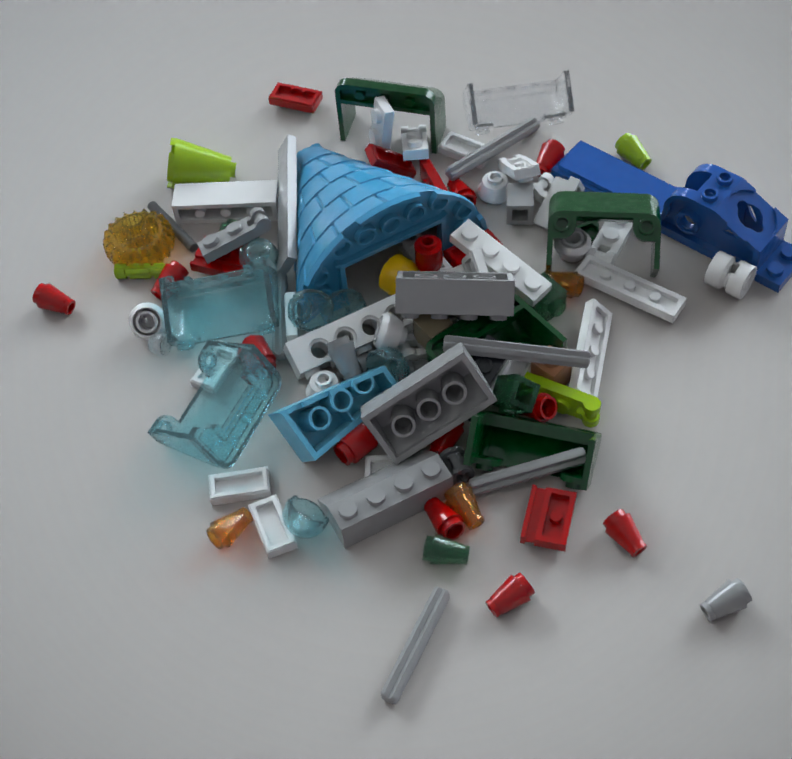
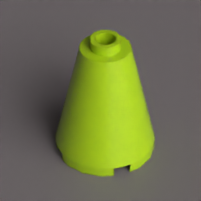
(197, 164)

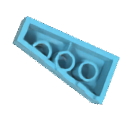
(329, 415)

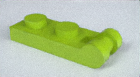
(570, 400)

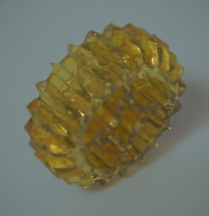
(137, 235)

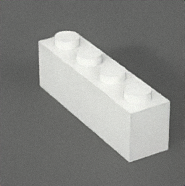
(223, 201)

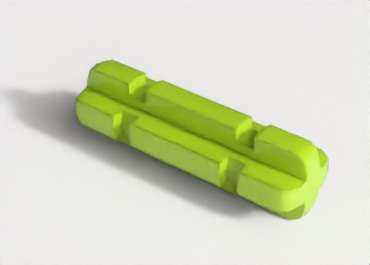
(146, 272)

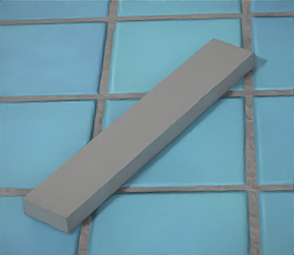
(287, 204)

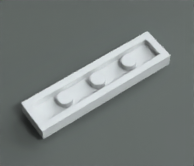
(498, 259)
(631, 288)
(592, 338)

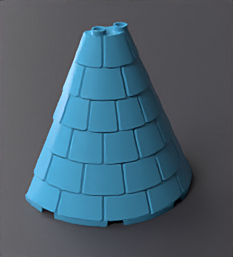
(359, 210)

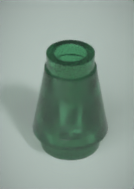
(443, 551)

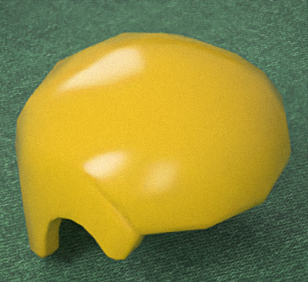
(388, 275)

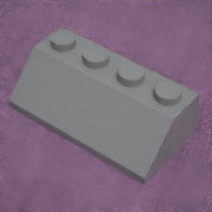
(454, 294)
(427, 403)
(386, 496)

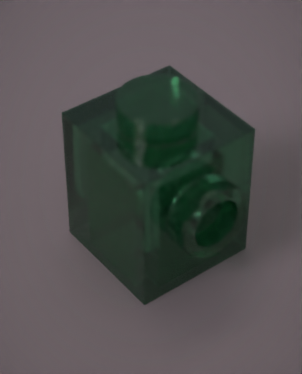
(554, 302)
(515, 394)

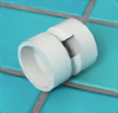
(727, 273)

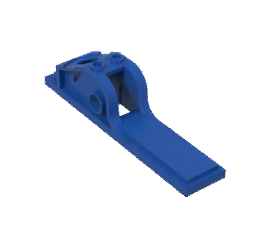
(711, 199)

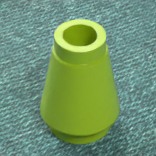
(632, 150)

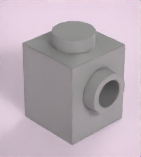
(520, 203)

